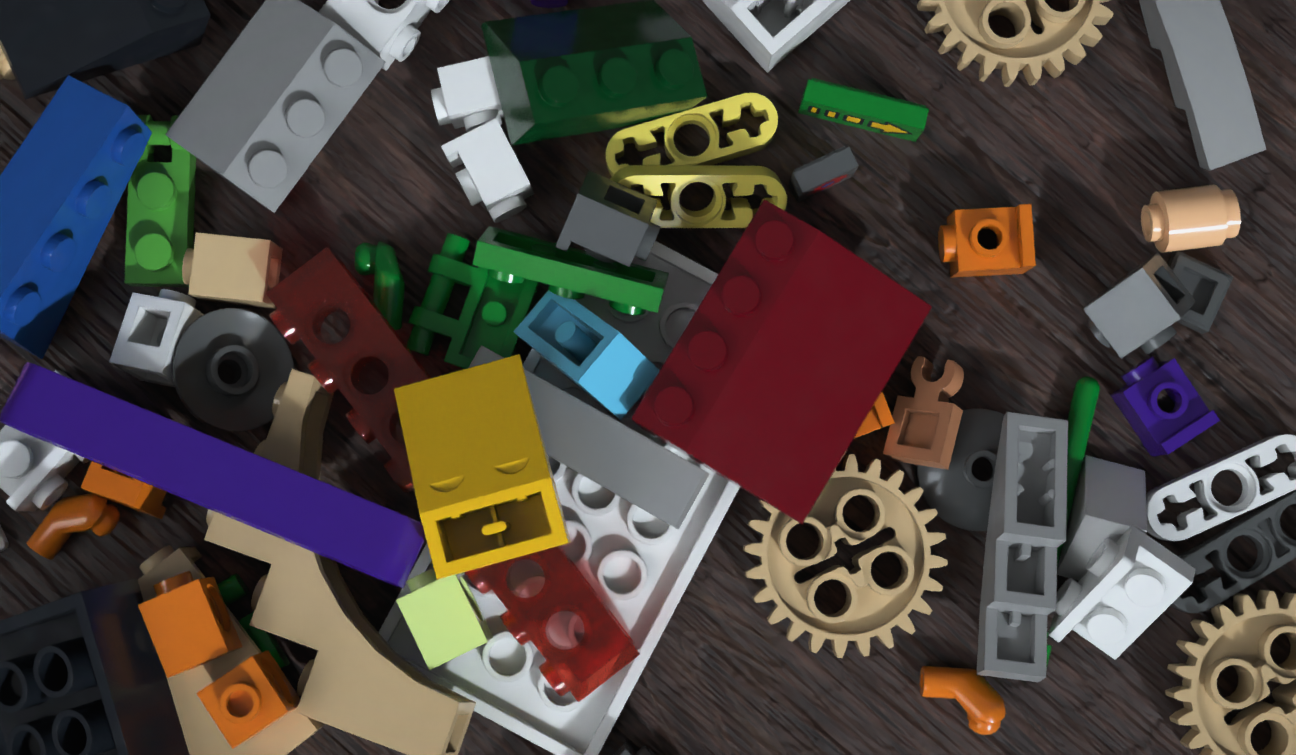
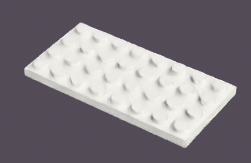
(621, 550)

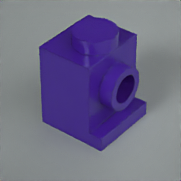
(1156, 429)

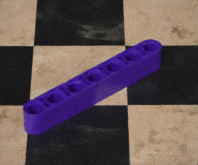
(214, 474)

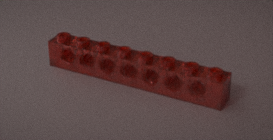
(329, 287)

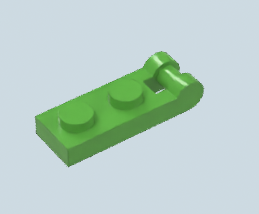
(159, 212)

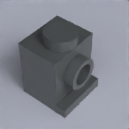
(610, 221)

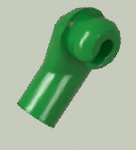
(388, 280)

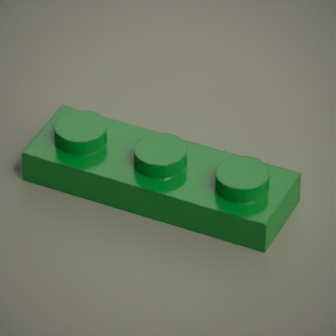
(570, 273)

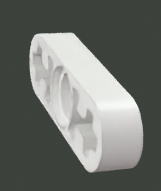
(1193, 521)

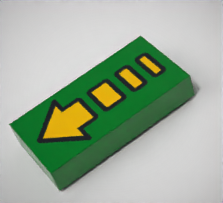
(863, 109)

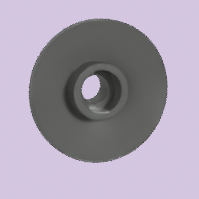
(253, 351)
(956, 492)

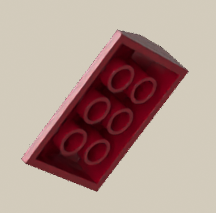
(782, 362)

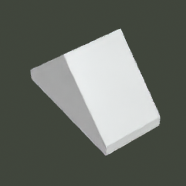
(1104, 507)

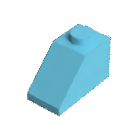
(588, 352)

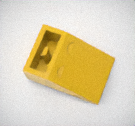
(480, 467)

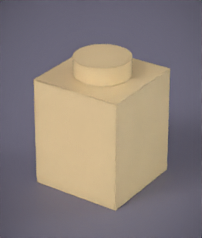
(232, 269)

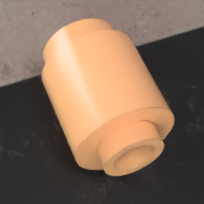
(1191, 218)

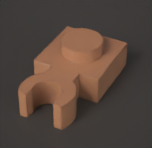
(927, 423)

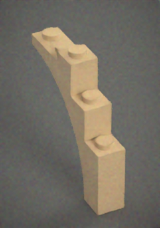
(356, 674)

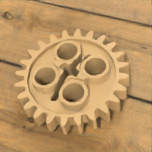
(1062, 34)
(868, 607)
(1244, 642)

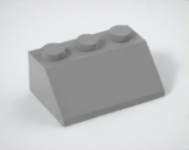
(275, 99)

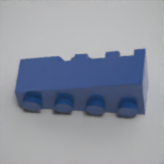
(58, 204)

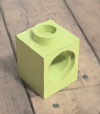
(443, 617)

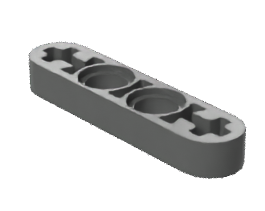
(1273, 552)

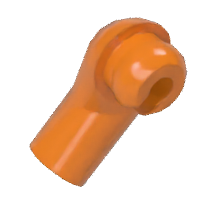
(70, 516)
(972, 691)

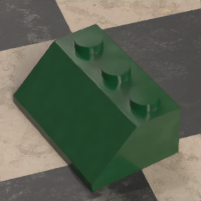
(591, 69)

